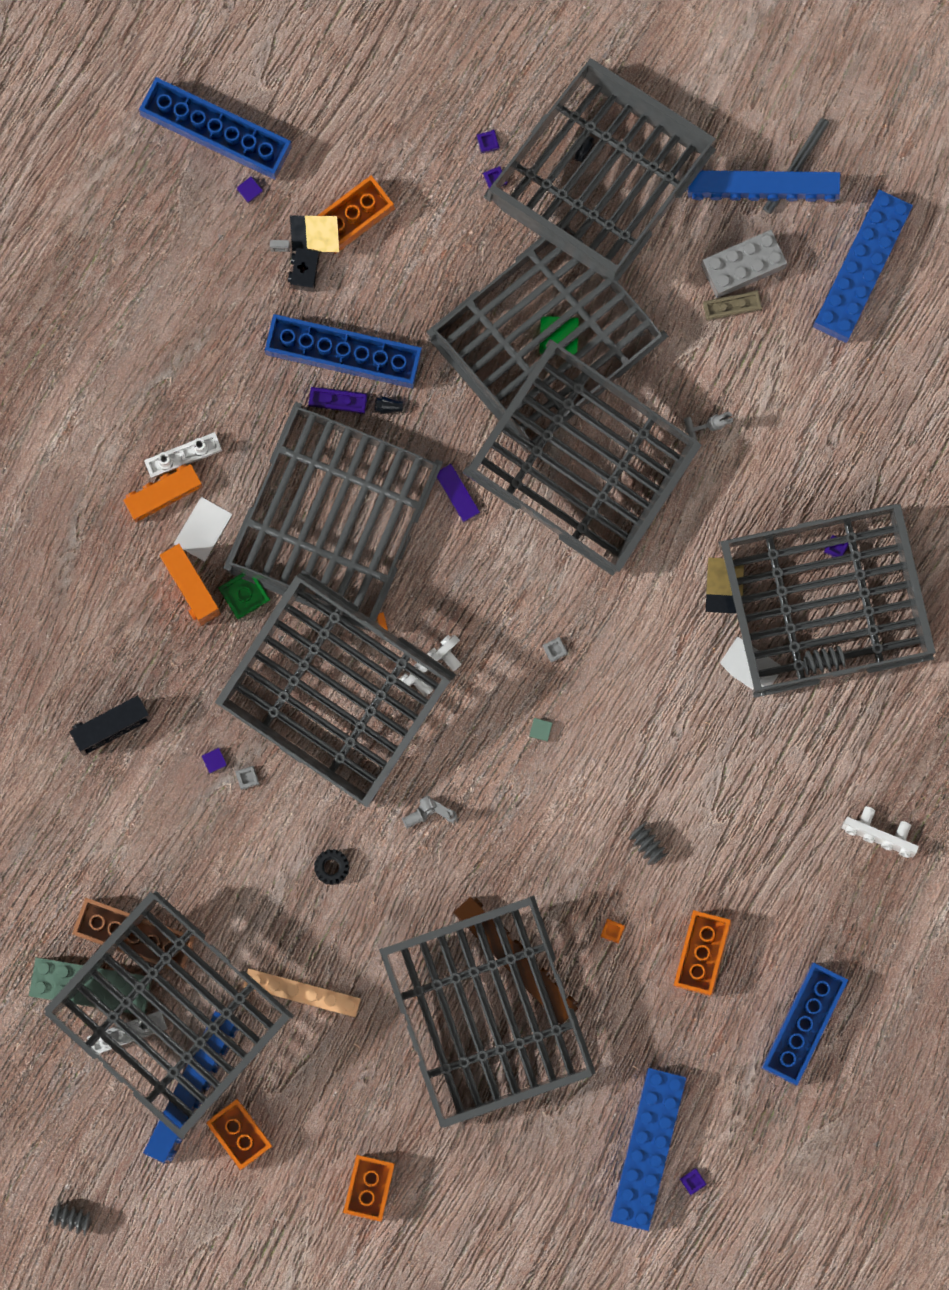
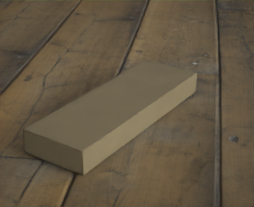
(732, 305)

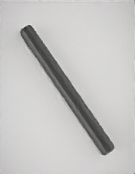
(801, 156)

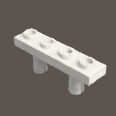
(181, 455)
(443, 652)
(873, 835)
(137, 1025)

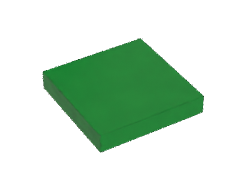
(560, 333)
(243, 595)

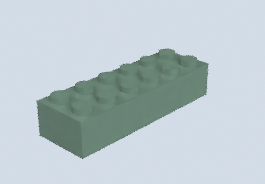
(51, 977)

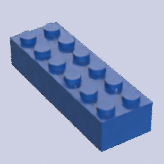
(804, 1024)

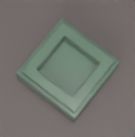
(540, 729)

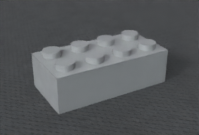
(744, 264)

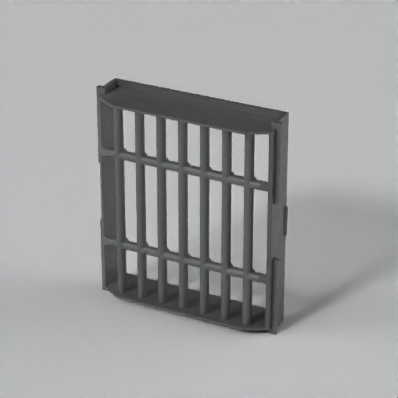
(648, 111)
(480, 388)
(651, 507)
(317, 550)
(911, 584)
(343, 605)
(104, 954)
(517, 1095)

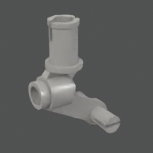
(714, 423)
(427, 807)

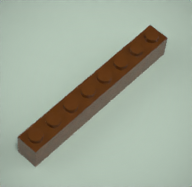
(472, 908)

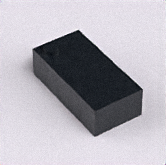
(110, 725)

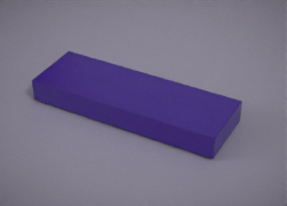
(338, 400)
(457, 493)

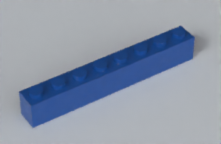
(766, 184)

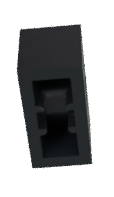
(306, 280)

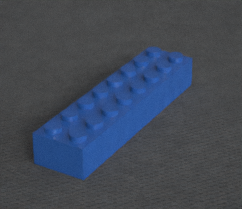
(215, 128)
(862, 266)
(343, 351)
(164, 1140)
(647, 1149)

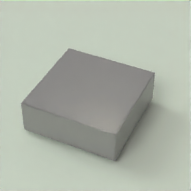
(279, 245)
(555, 649)
(247, 777)

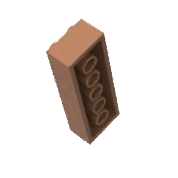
(99, 921)

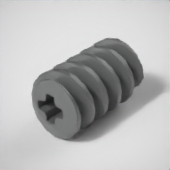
(823, 660)
(648, 844)
(70, 1218)

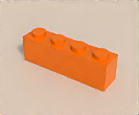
(162, 493)

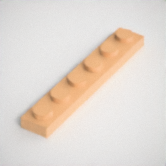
(306, 993)

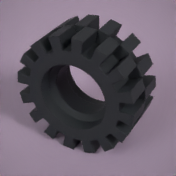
(331, 855)

